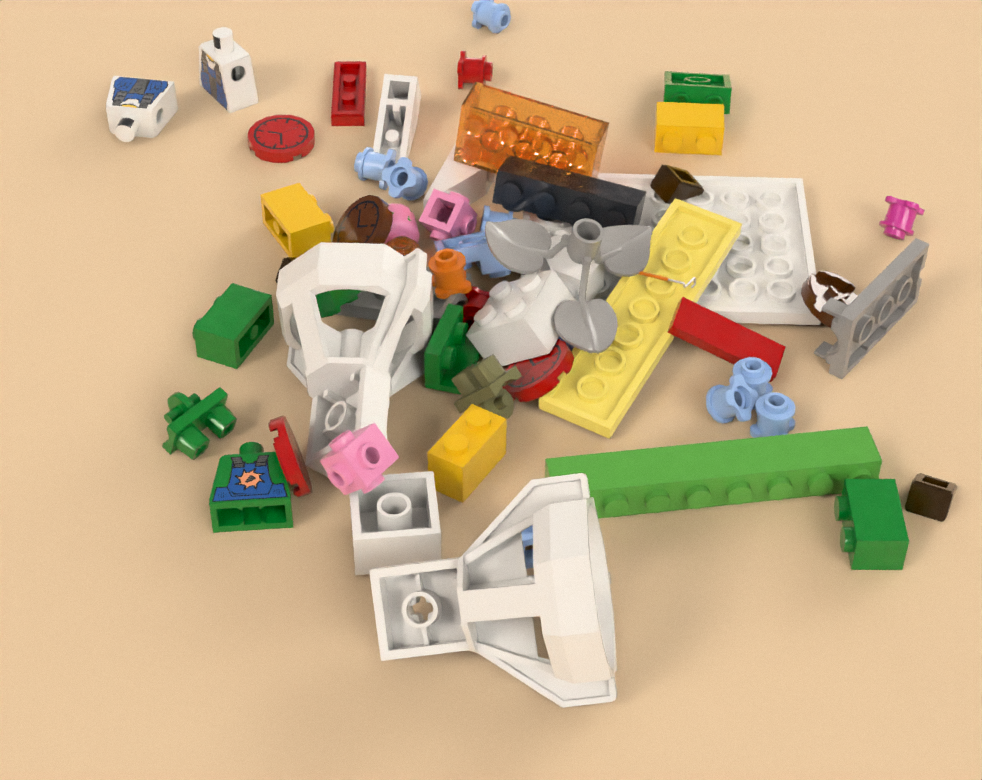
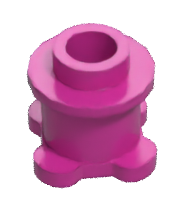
(900, 217)

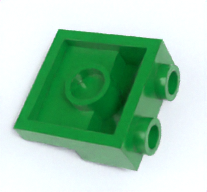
(697, 88)

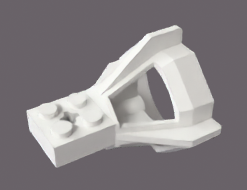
(352, 370)
(490, 602)

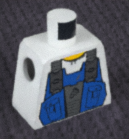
(227, 71)
(139, 106)

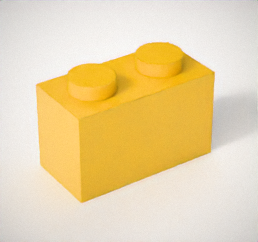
(689, 128)
(295, 219)
(467, 452)

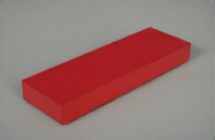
(349, 93)
(723, 336)

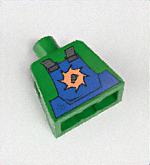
(250, 492)

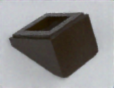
(675, 183)
(930, 497)

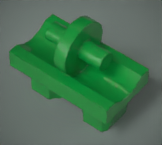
(191, 416)

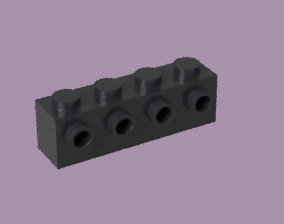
(565, 194)

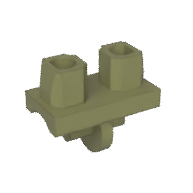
(484, 385)

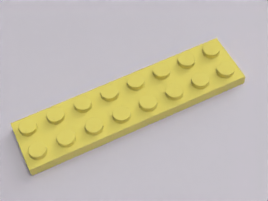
(605, 384)

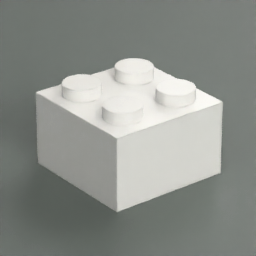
(519, 318)
(396, 522)

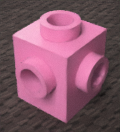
(448, 215)
(358, 459)

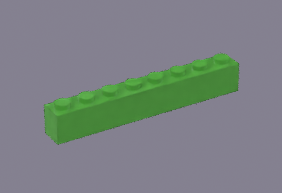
(723, 471)

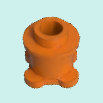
(448, 273)

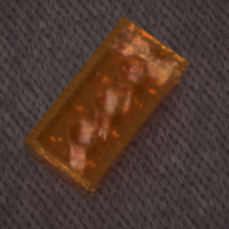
(506, 124)

